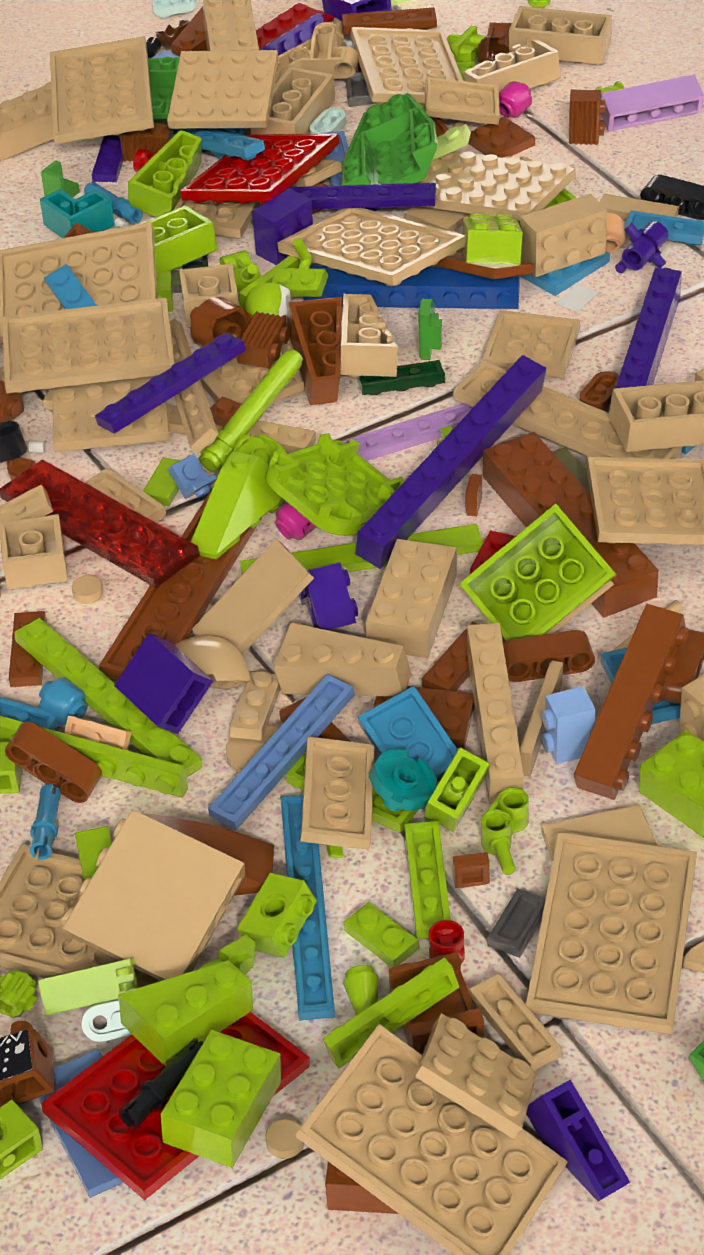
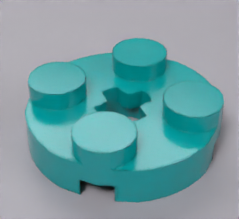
(397, 794)

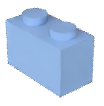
(567, 724)

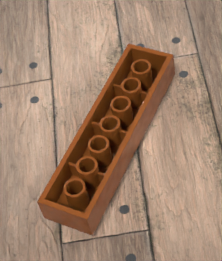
(533, 481)

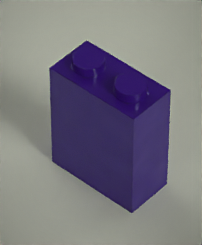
(339, 7)
(163, 683)

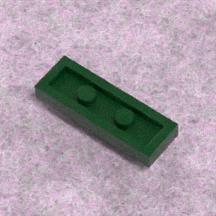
(408, 376)

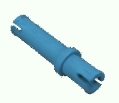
(120, 205)
(44, 827)

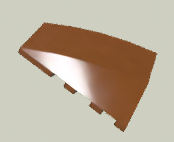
(254, 853)

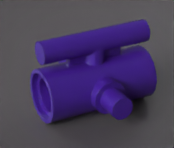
(643, 247)

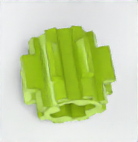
(16, 993)

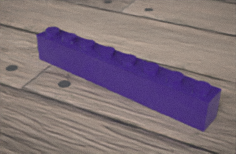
(651, 329)

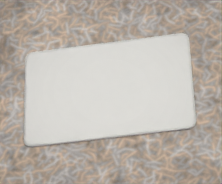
(577, 298)

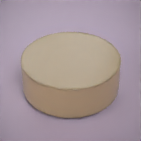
(87, 589)
(282, 1140)

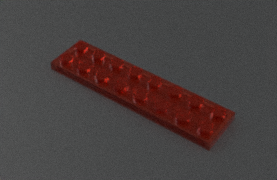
(107, 525)

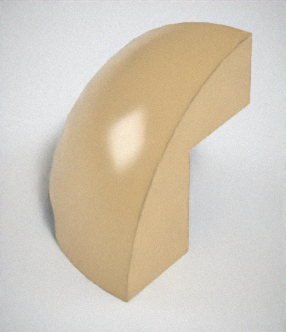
(217, 659)

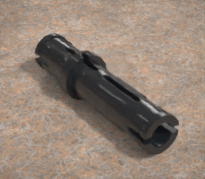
(154, 1093)

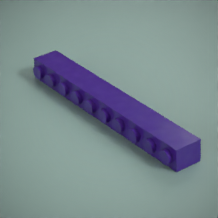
(450, 461)

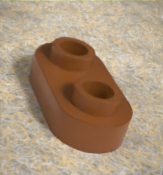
(599, 390)

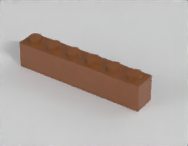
(631, 701)

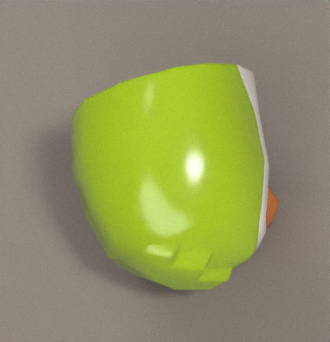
(268, 298)

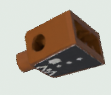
(25, 1065)

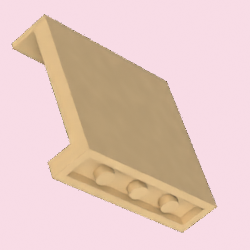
(154, 898)

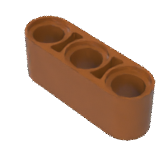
(531, 656)
(688, 666)
(53, 762)

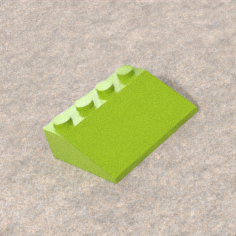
(538, 577)

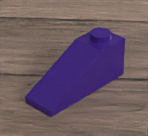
(573, 1134)

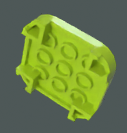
(330, 484)

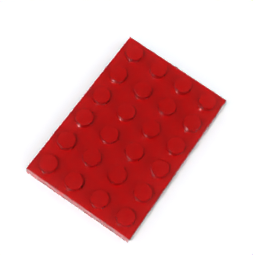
(266, 175)
(92, 1100)

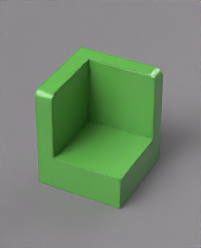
(53, 180)

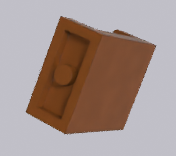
(455, 1005)

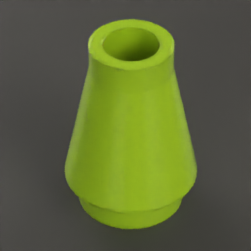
(361, 987)

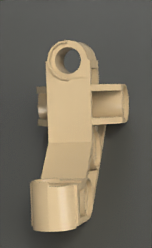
(320, 55)

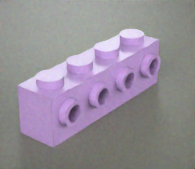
(652, 102)

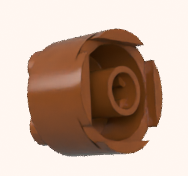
(216, 318)

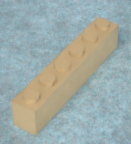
(494, 709)

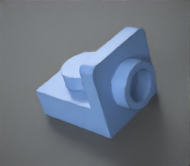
(191, 477)

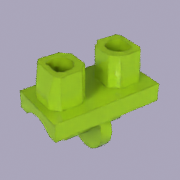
(465, 45)

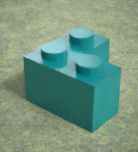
(63, 211)

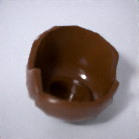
(170, 34)
(489, 48)

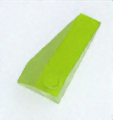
(234, 504)

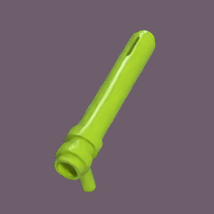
(251, 410)

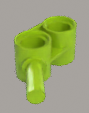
(244, 270)
(503, 819)

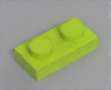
(381, 935)

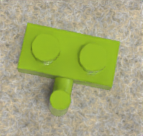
(302, 280)

